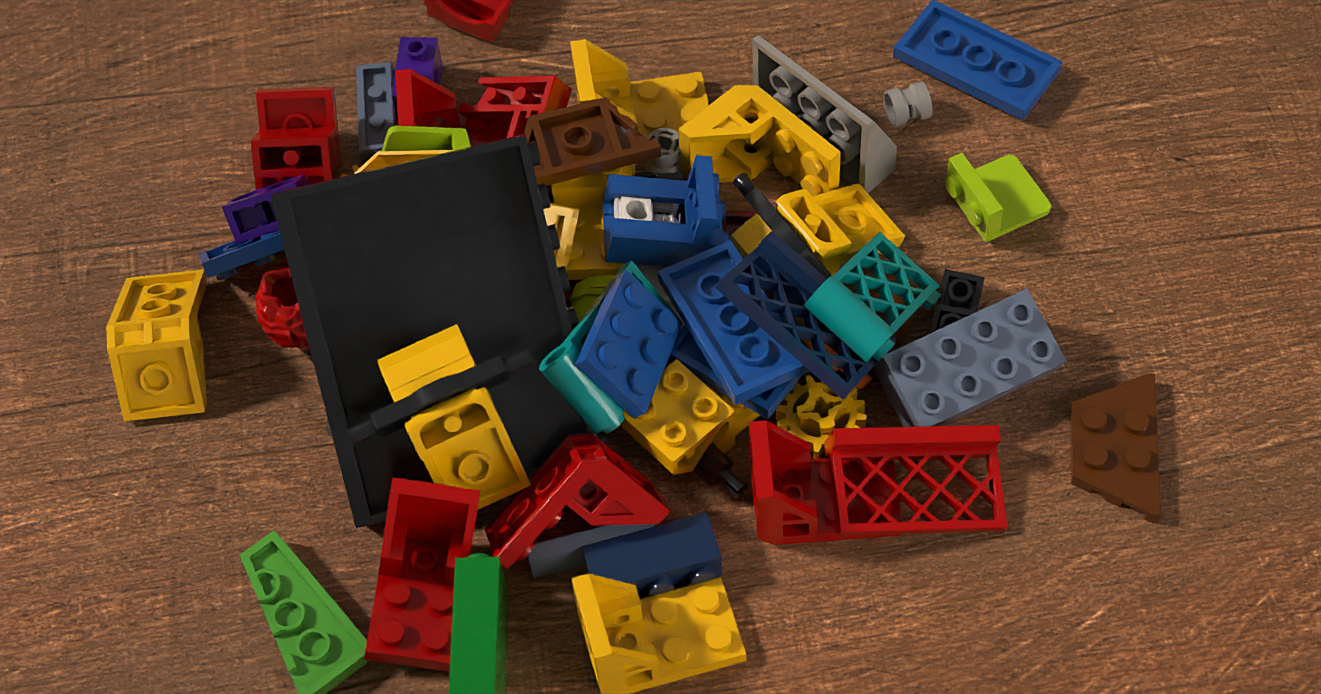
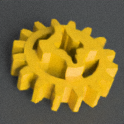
(819, 414)

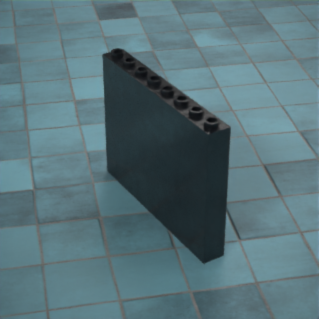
(414, 253)

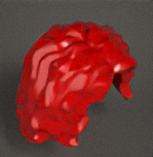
(280, 311)

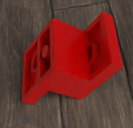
(295, 135)

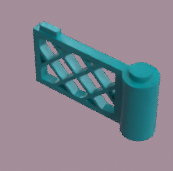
(854, 315)
(580, 392)

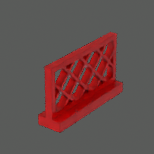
(916, 444)

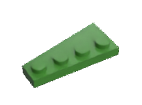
(308, 625)

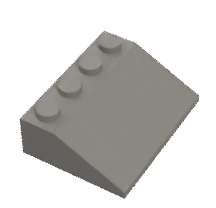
(865, 149)

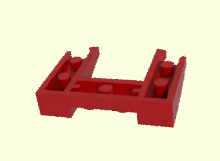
(518, 98)

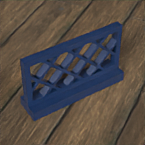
(793, 281)

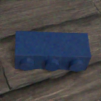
(658, 556)

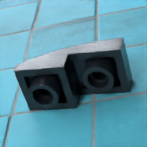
(958, 298)

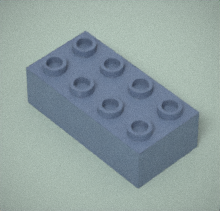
(970, 363)

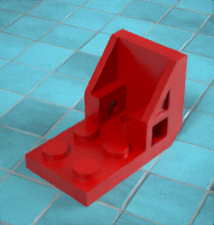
(431, 105)
(589, 481)
(796, 492)
(416, 574)

